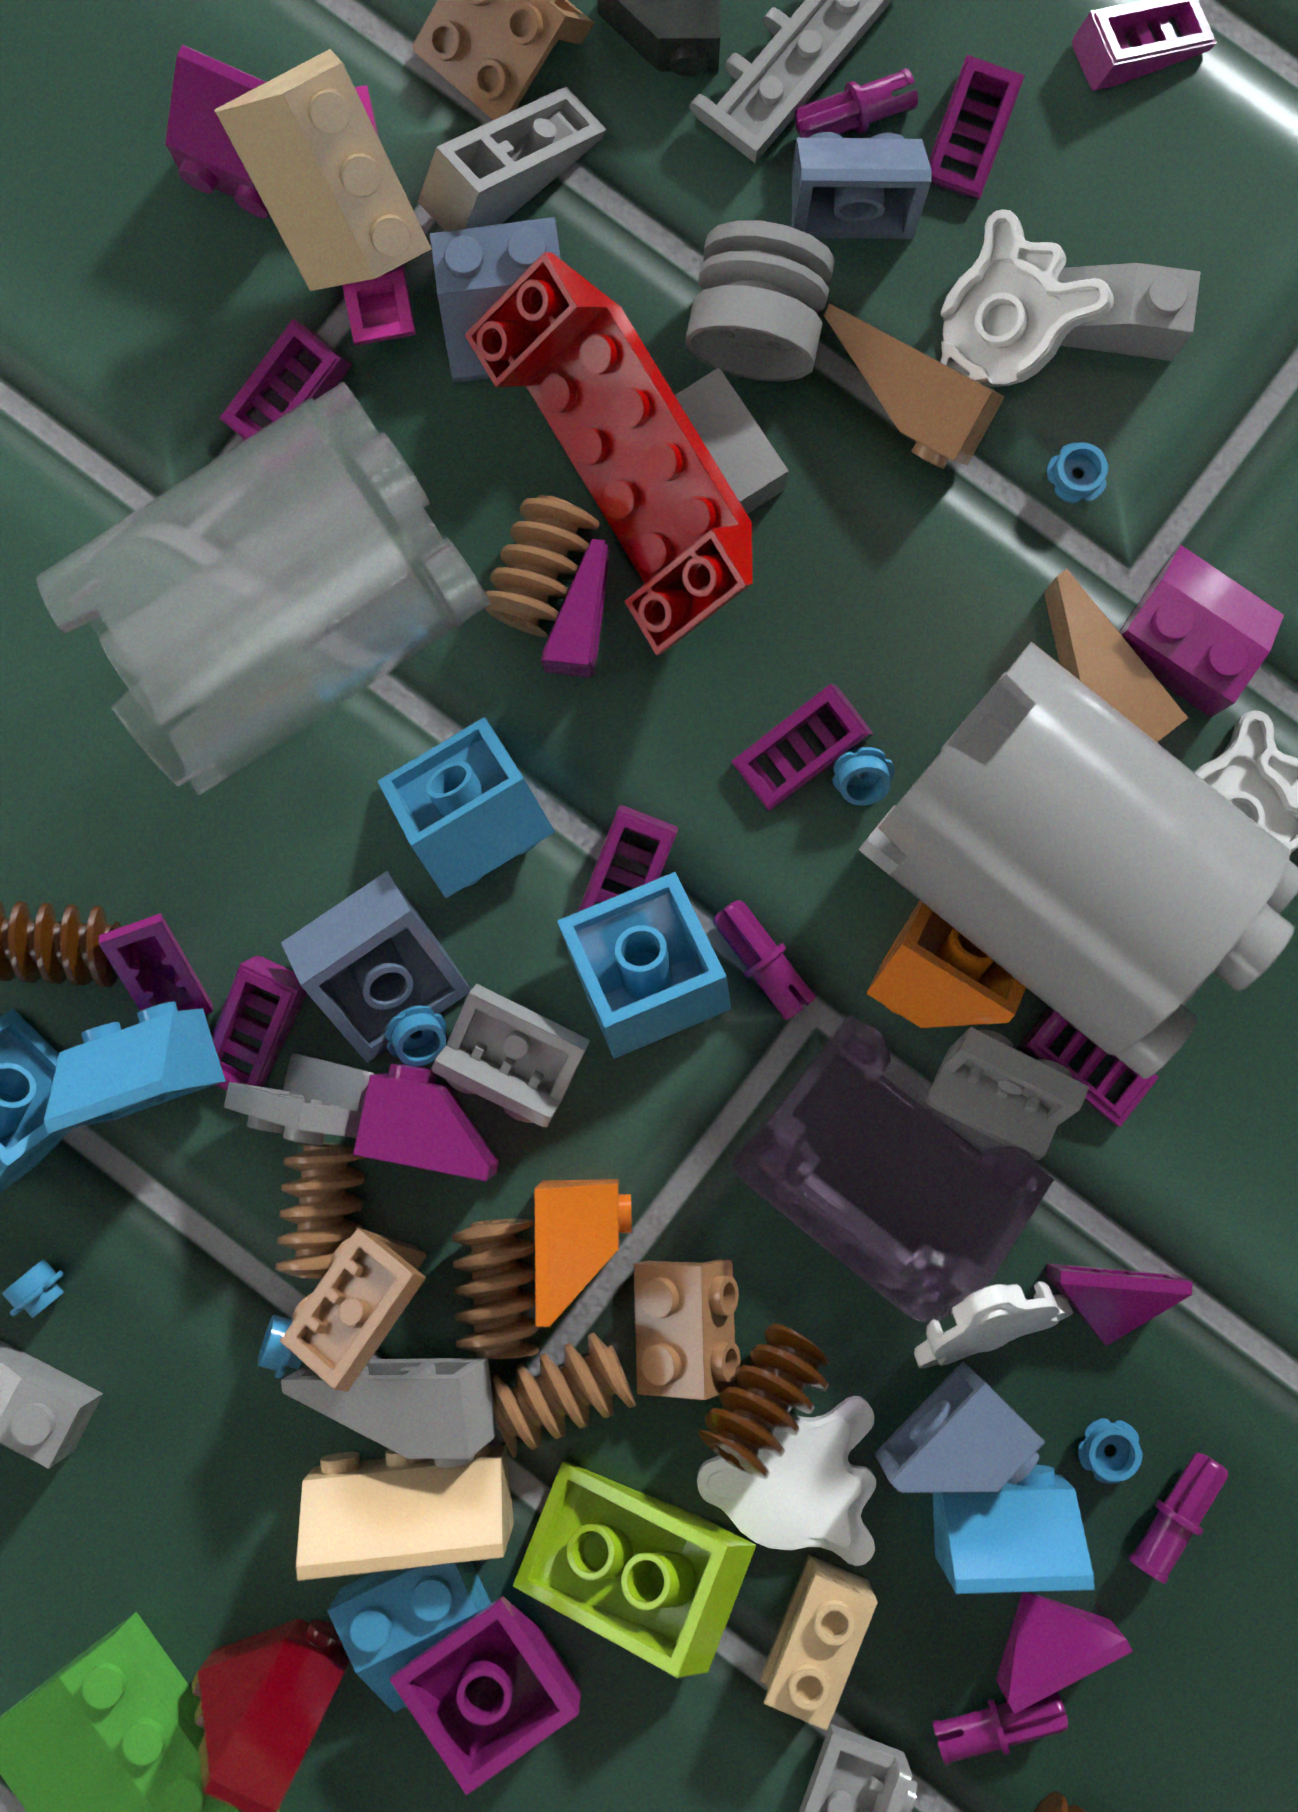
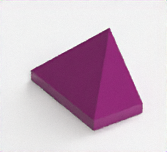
(154, 966)
(1116, 1299)
(1054, 1648)

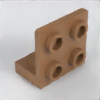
(496, 45)
(354, 1306)

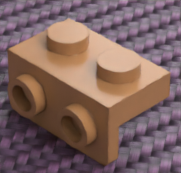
(685, 1328)

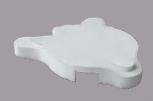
(1010, 308)
(1258, 777)
(990, 1321)
(810, 1490)

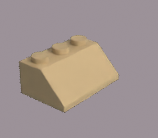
(324, 174)
(402, 1513)

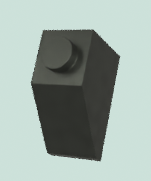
(669, 33)

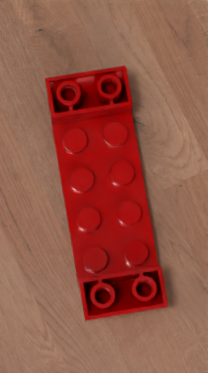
(625, 442)

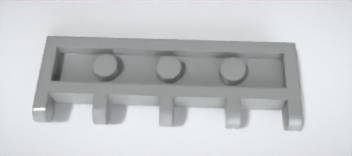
(785, 71)

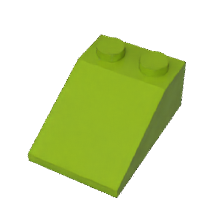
(635, 1570)

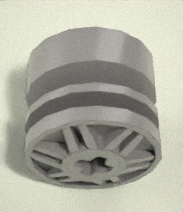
(760, 301)

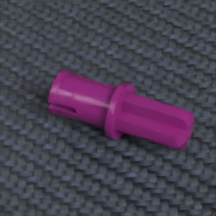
(857, 106)
(763, 959)
(1179, 1516)
(998, 1728)

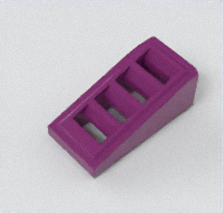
(1111, 61)
(989, 80)
(280, 357)
(576, 632)
(844, 712)
(640, 824)
(243, 993)
(1043, 1035)

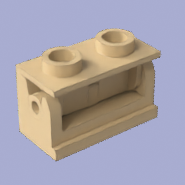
(818, 1642)

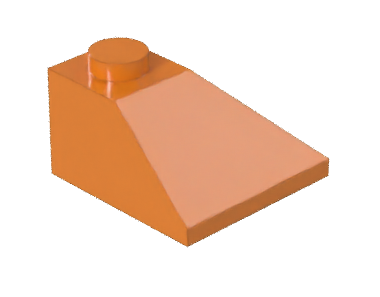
(943, 978)
(574, 1238)

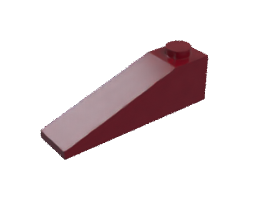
(264, 1710)

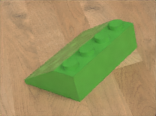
(108, 1733)

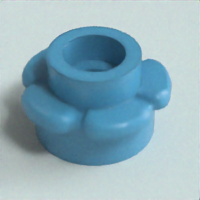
(1087, 459)
(863, 775)
(416, 1035)
(34, 1289)
(273, 1353)
(1122, 1463)

